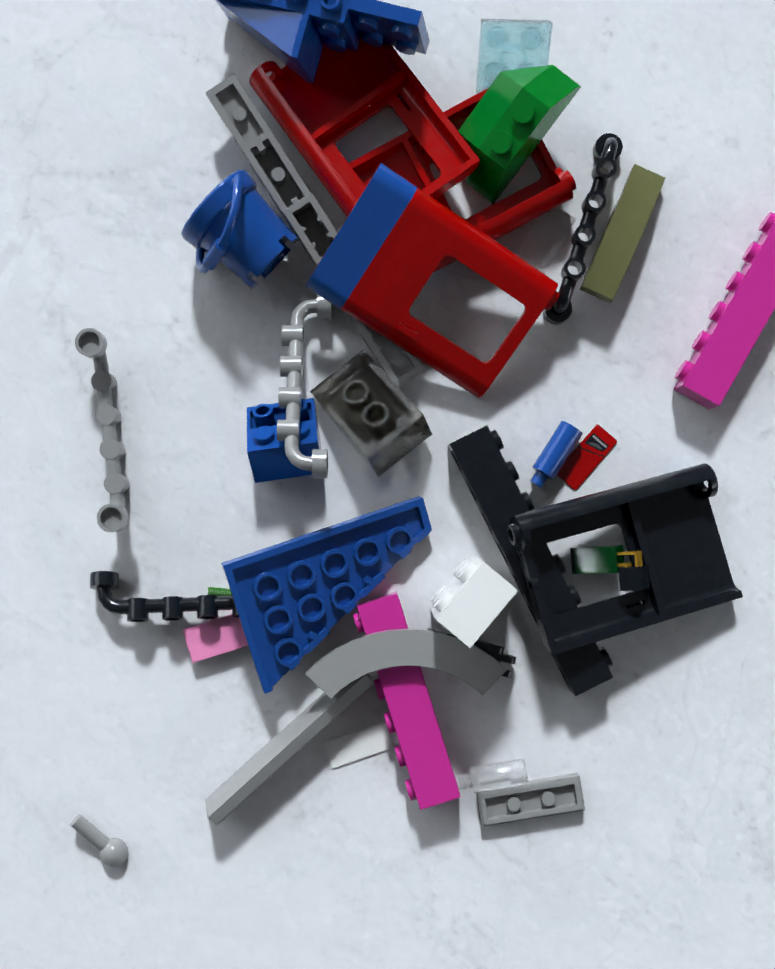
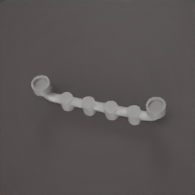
(291, 396)
(112, 516)

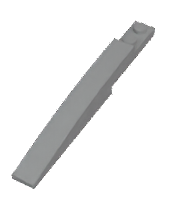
(296, 204)

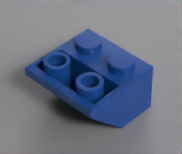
(266, 453)

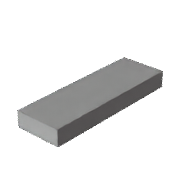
(530, 801)

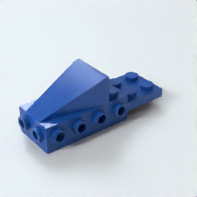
(300, 28)

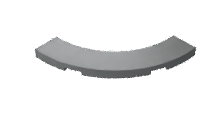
(405, 648)

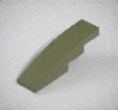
(622, 233)

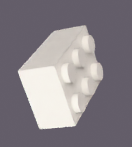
(471, 600)

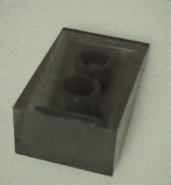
(372, 412)

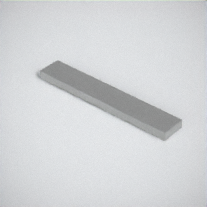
(282, 749)

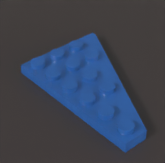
(305, 585)

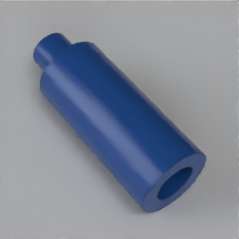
(555, 453)

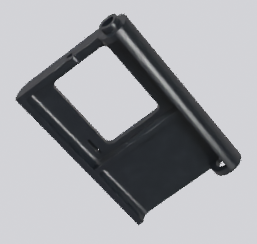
(661, 517)

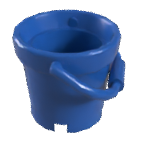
(237, 230)

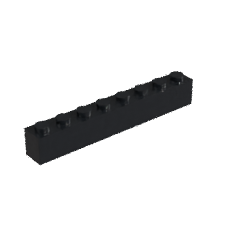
(498, 499)

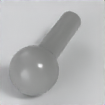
(112, 851)

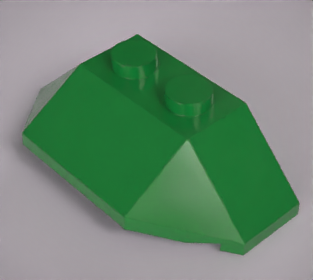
(512, 123)

